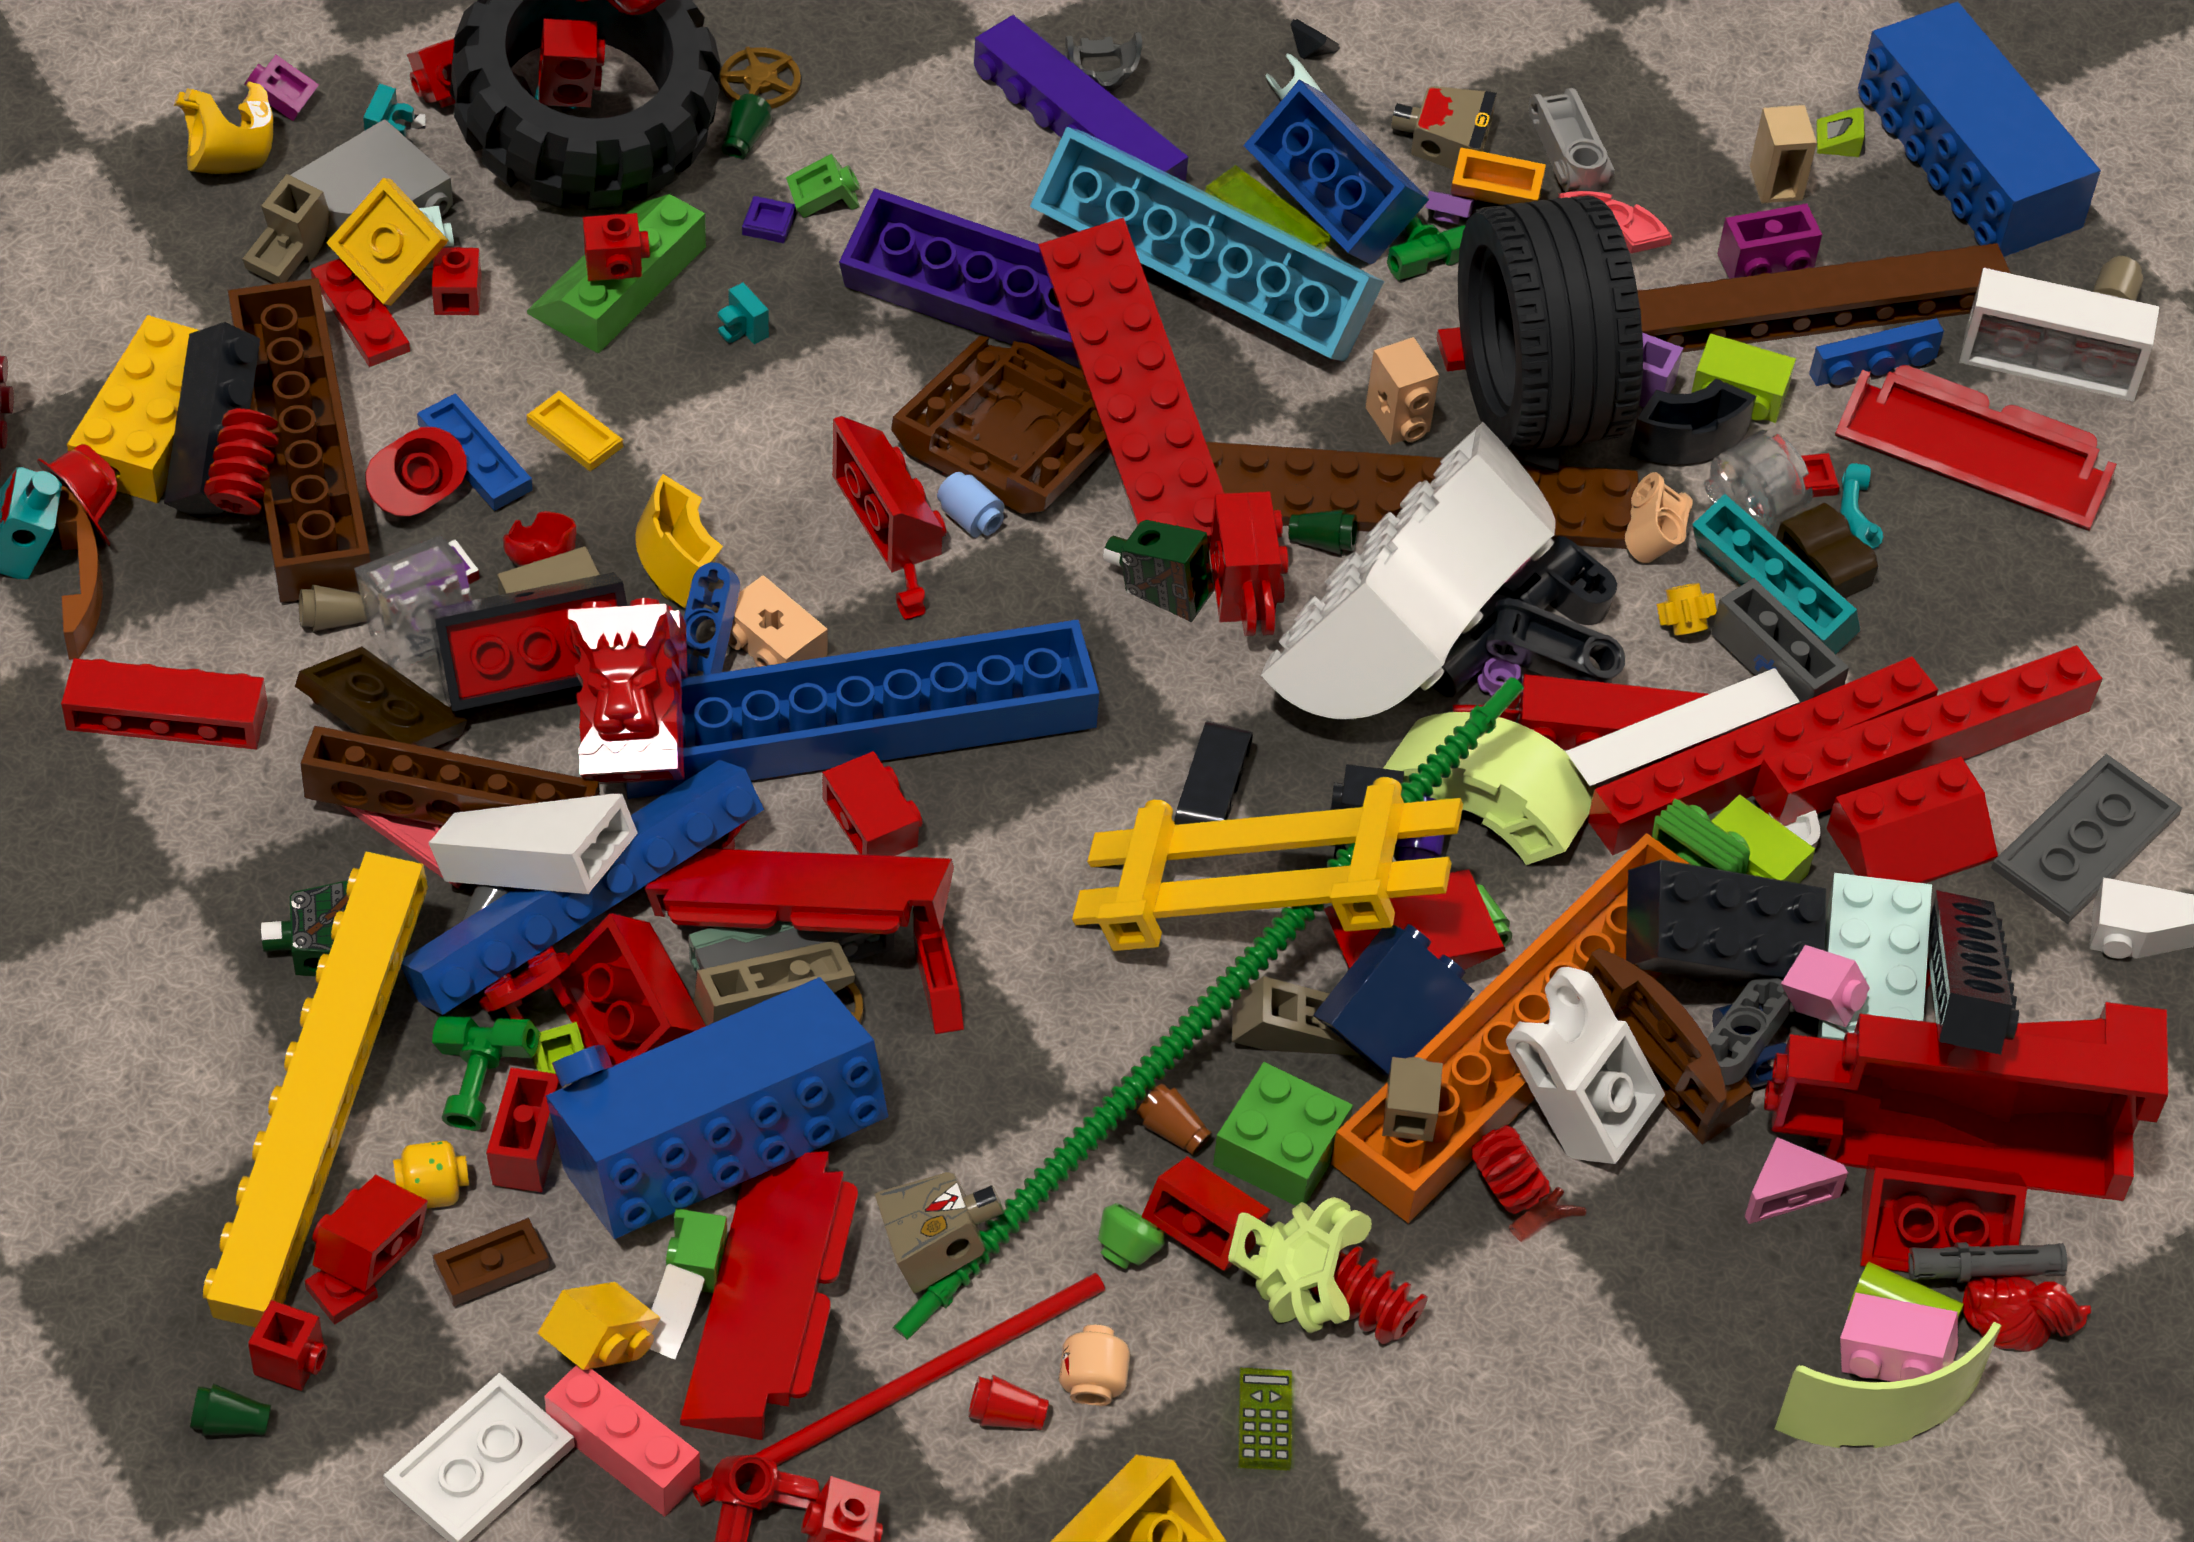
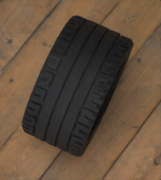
(1550, 322)

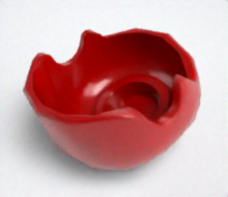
(546, 537)

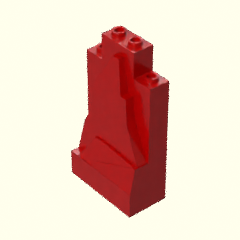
(2048, 1107)

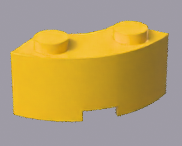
(673, 540)

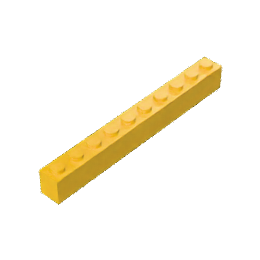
(317, 1090)

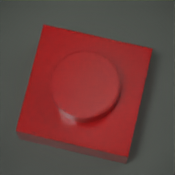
(336, 1296)

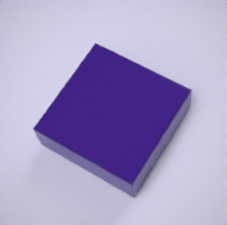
(769, 219)

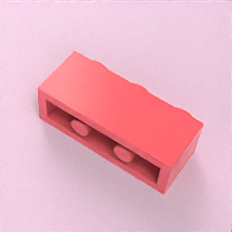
(624, 1439)

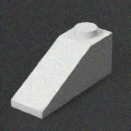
(2140, 920)

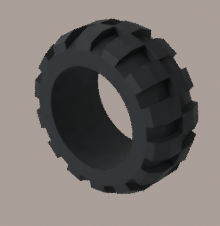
(576, 155)

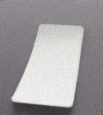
(675, 1306)

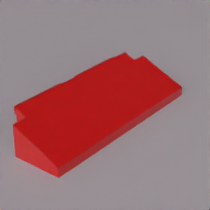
(1961, 438)
(801, 887)
(765, 1305)

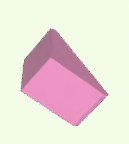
(1793, 1181)

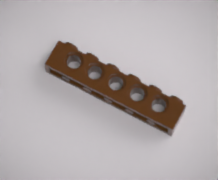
(422, 780)

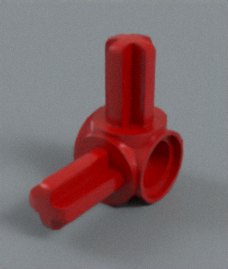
(765, 1487)

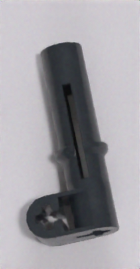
(1538, 584)

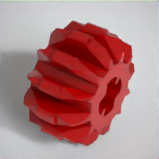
(1510, 1169)

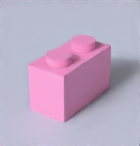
(1897, 1339)

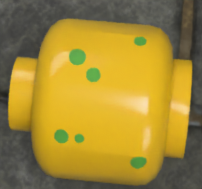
(432, 1172)

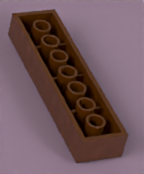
(312, 483)

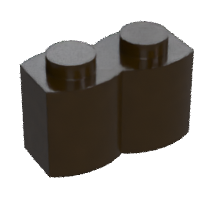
(1828, 548)

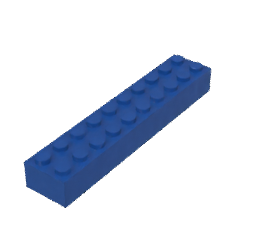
(887, 703)

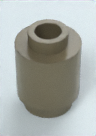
(2120, 278)

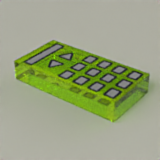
(1265, 1419)

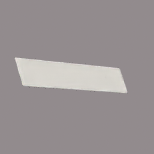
(1682, 727)

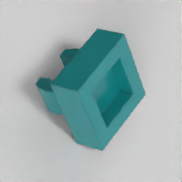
(385, 106)
(744, 316)

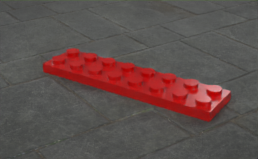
(1132, 376)

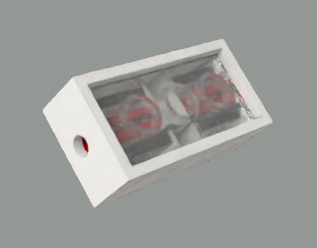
(2059, 334)

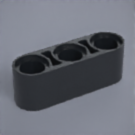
(1214, 774)

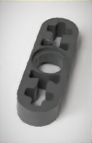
(1746, 1012)

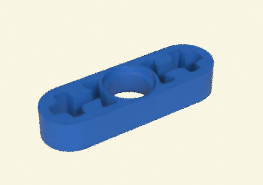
(695, 614)
(581, 1065)

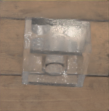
(402, 589)

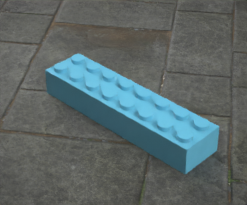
(1210, 244)

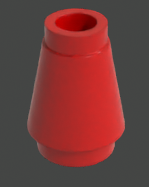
(1006, 1405)

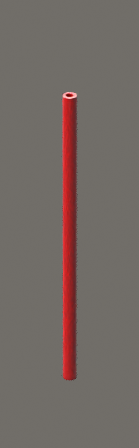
(916, 1379)

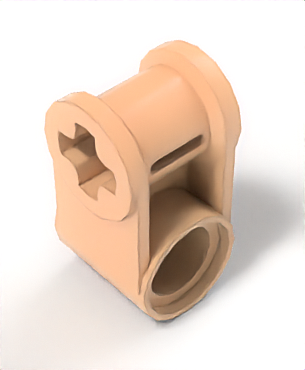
(1657, 519)

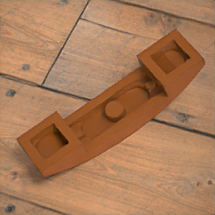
(79, 610)

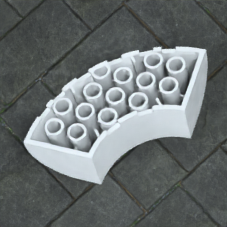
(1414, 585)

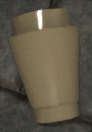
(329, 608)

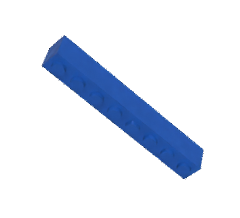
(532, 920)

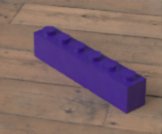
(1066, 96)

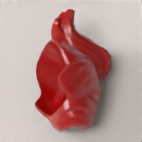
(2023, 1309)

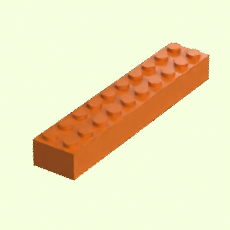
(1479, 1075)

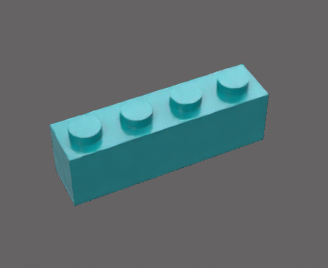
(1750, 552)

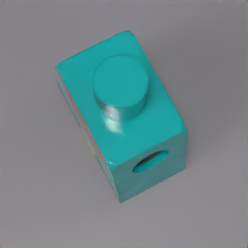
(27, 504)

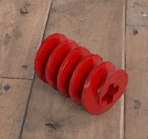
(240, 460)
(1374, 1299)

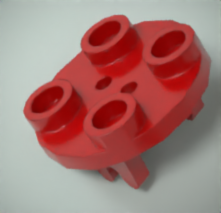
(541, 972)

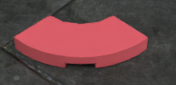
(1638, 225)

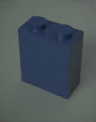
(1394, 998)

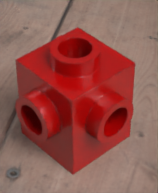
(433, 72)
(614, 246)
(843, 1514)

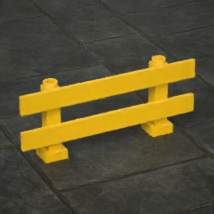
(1356, 891)

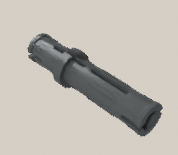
(1975, 1262)

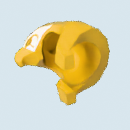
(217, 144)

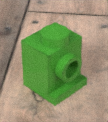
(698, 1244)

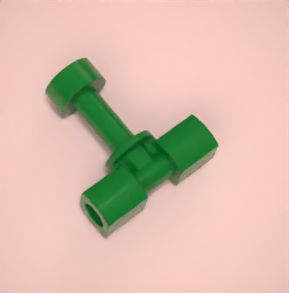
(1422, 247)
(482, 1051)

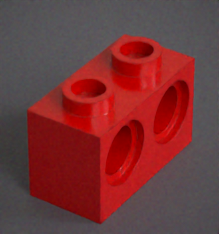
(569, 63)

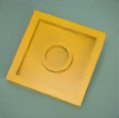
(387, 241)

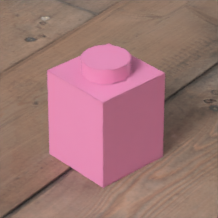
(1825, 986)

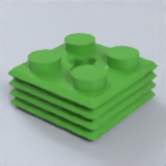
(1698, 840)

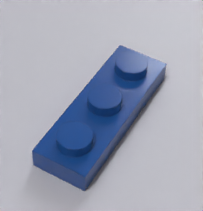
(1876, 352)
(489, 464)

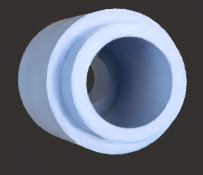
(971, 504)

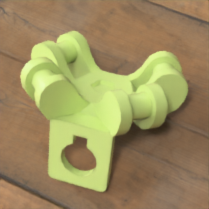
(1299, 1258)

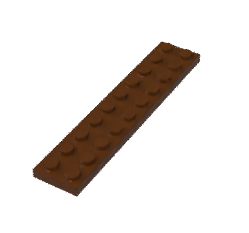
(1587, 502)

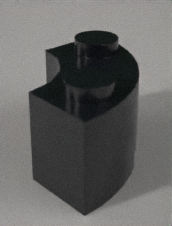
(1693, 424)

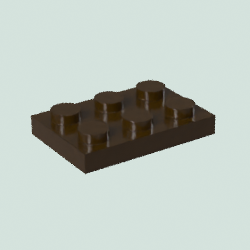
(379, 700)

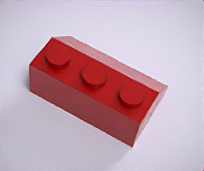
(885, 495)
(1915, 825)
(627, 990)
(1935, 1207)

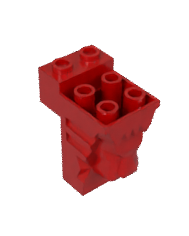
(630, 690)

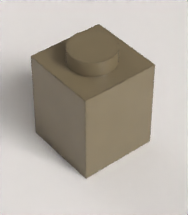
(1412, 1098)

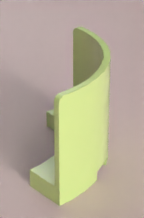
(1512, 780)
(1879, 1413)

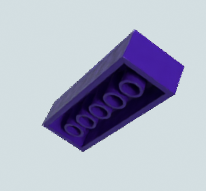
(955, 273)

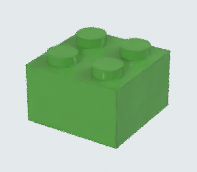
(1281, 1134)

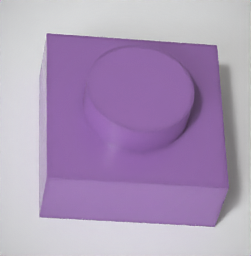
(1449, 207)

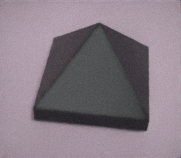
(1310, 41)

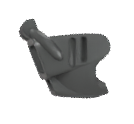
(1128, 53)

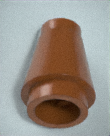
(1173, 1119)

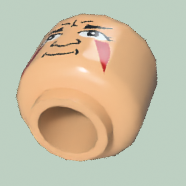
(1094, 1365)

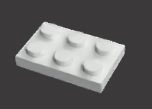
(479, 1461)

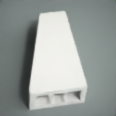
(536, 844)

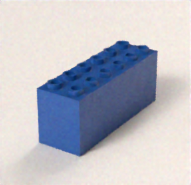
(1977, 129)
(717, 1106)

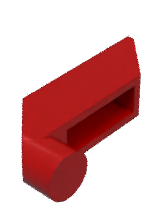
(937, 974)

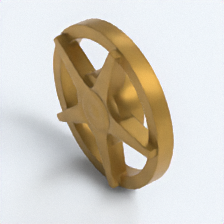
(761, 76)

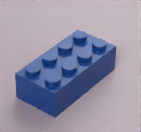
(1336, 172)

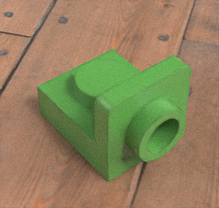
(823, 185)

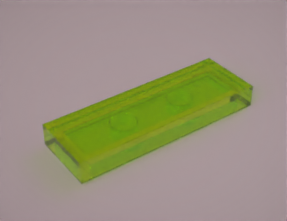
(1252, 197)

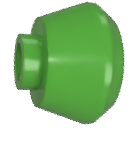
(1128, 1236)

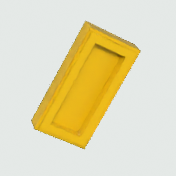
(574, 431)

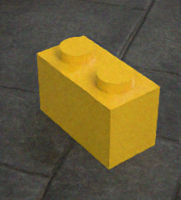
(599, 1325)

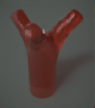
(1542, 1213)

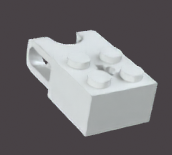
(1586, 1070)

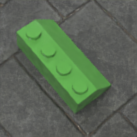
(602, 308)

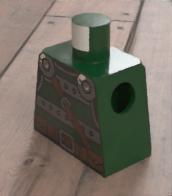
(1165, 566)
(309, 926)

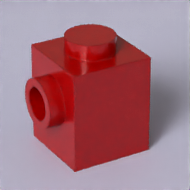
(456, 281)
(287, 1345)

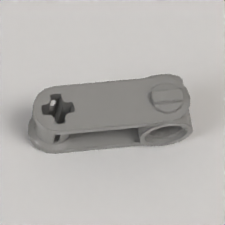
(1571, 141)

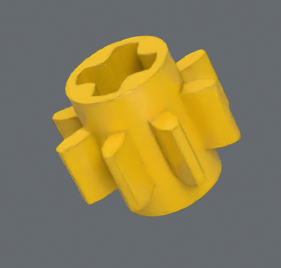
(1687, 609)

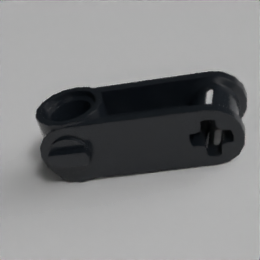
(1552, 644)

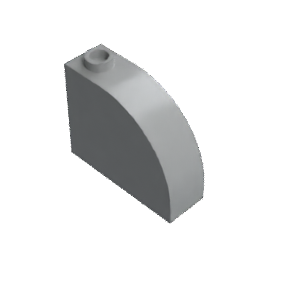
(361, 163)

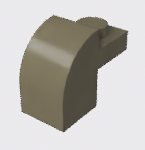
(295, 230)

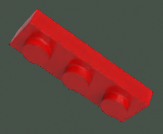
(361, 313)

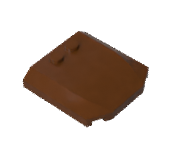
(1007, 420)

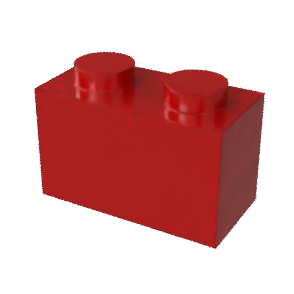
(871, 807)
(523, 1131)
(1201, 1210)
(369, 1232)

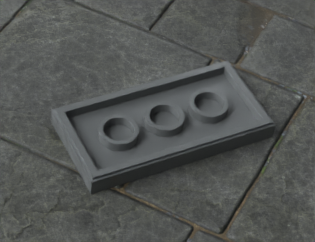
(2086, 837)

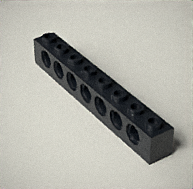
(1970, 974)

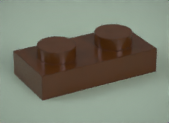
(491, 1261)

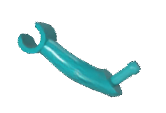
(1855, 479)

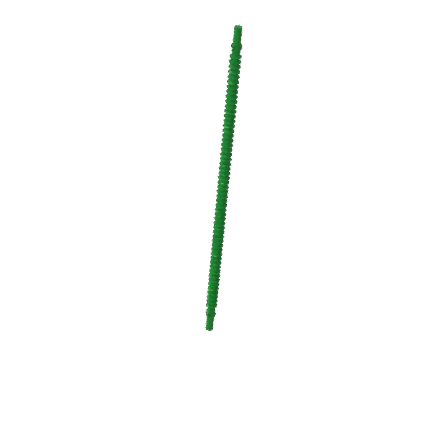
(940, 1293)

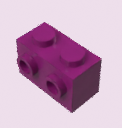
(1769, 241)

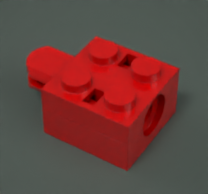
(1247, 559)

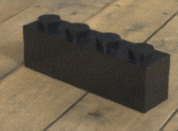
(215, 380)

